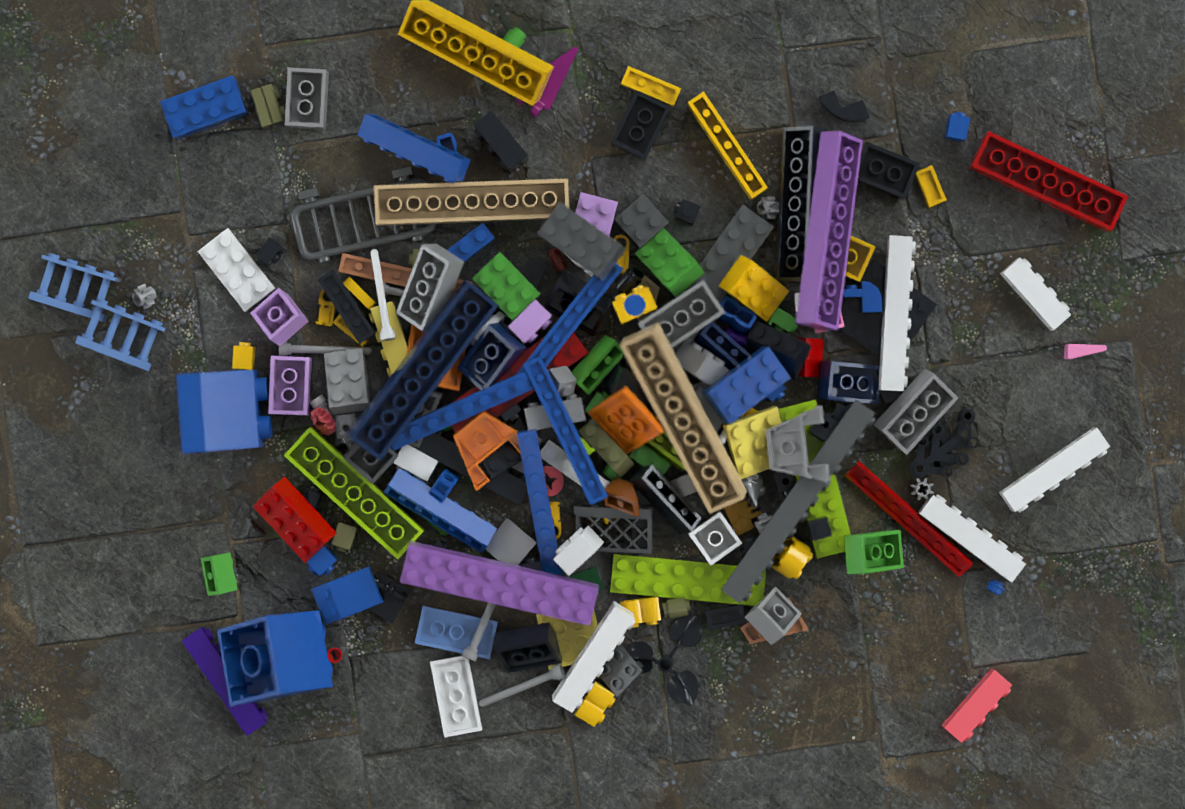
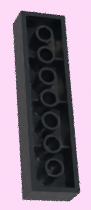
(798, 173)

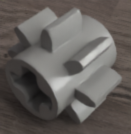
(768, 208)
(144, 296)
(916, 487)
(762, 521)

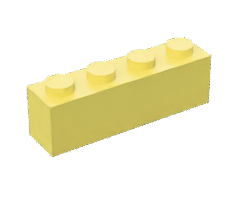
(393, 350)

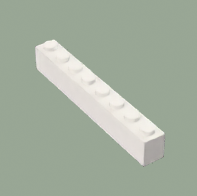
(895, 313)

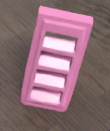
(1078, 350)

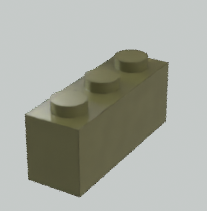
(606, 447)

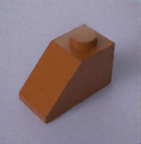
(622, 497)

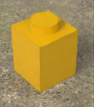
(243, 356)

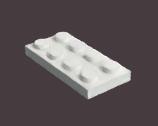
(236, 270)
(456, 696)

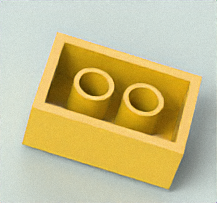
(753, 288)

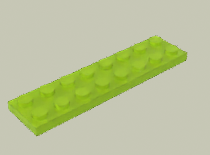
(676, 579)

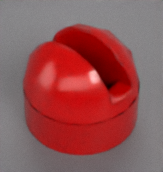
(338, 654)

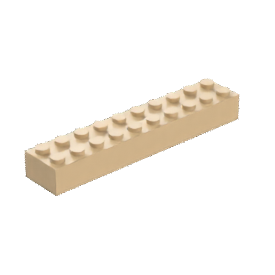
(468, 201)
(683, 418)

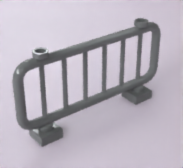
(311, 203)

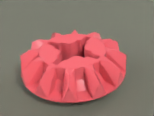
(323, 421)
(557, 484)

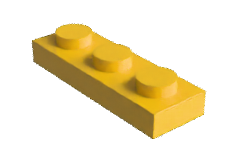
(650, 86)

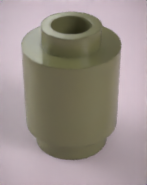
(676, 608)

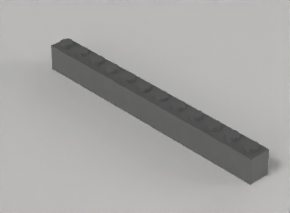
(796, 503)

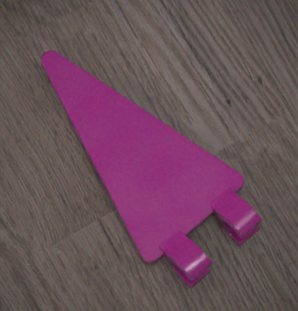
(560, 70)

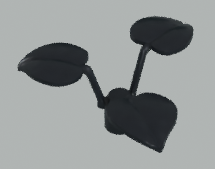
(684, 685)

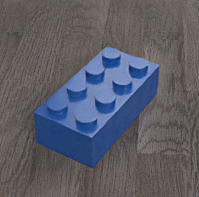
(204, 107)
(746, 385)

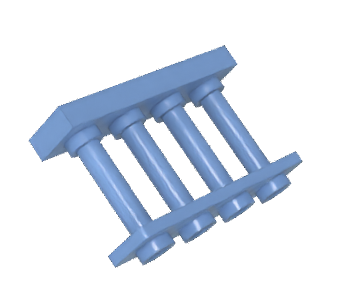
(60, 300)
(105, 346)

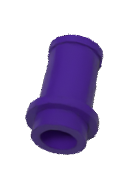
(740, 338)

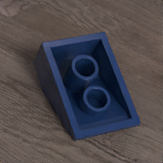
(491, 356)
(848, 382)

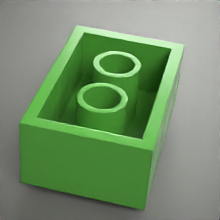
(669, 262)
(506, 286)
(873, 551)

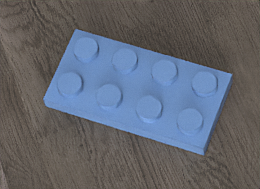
(453, 631)

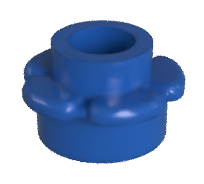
(995, 587)

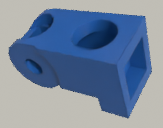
(445, 483)

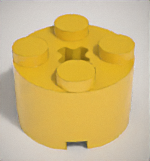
(792, 558)

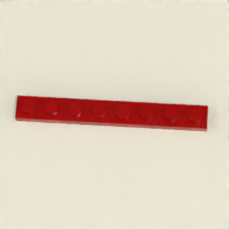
(909, 519)

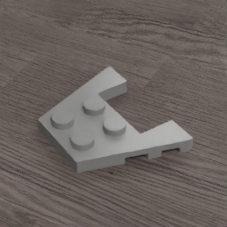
(788, 446)

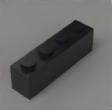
(665, 499)

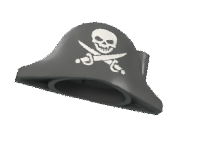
(754, 488)

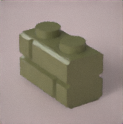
(268, 106)

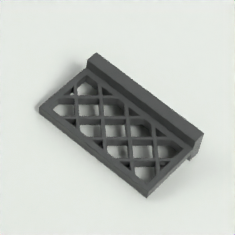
(602, 511)

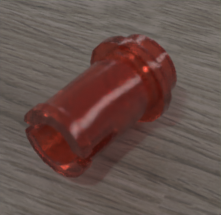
(556, 259)

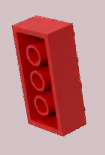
(294, 519)

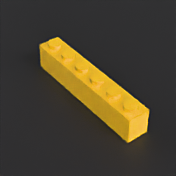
(727, 146)

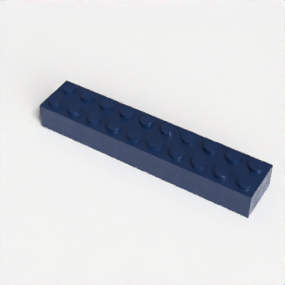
(422, 370)

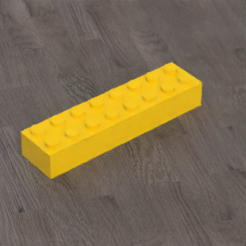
(476, 50)

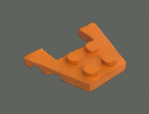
(479, 440)

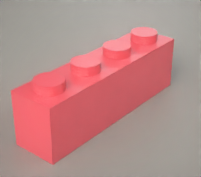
(976, 705)

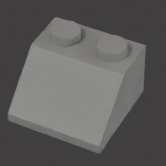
(773, 615)

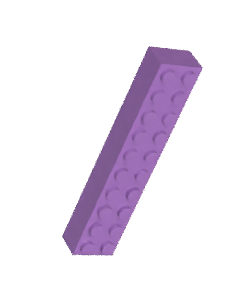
(829, 231)
(499, 583)

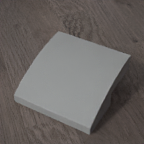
(510, 543)

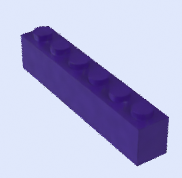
(209, 659)

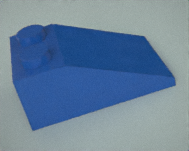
(347, 595)

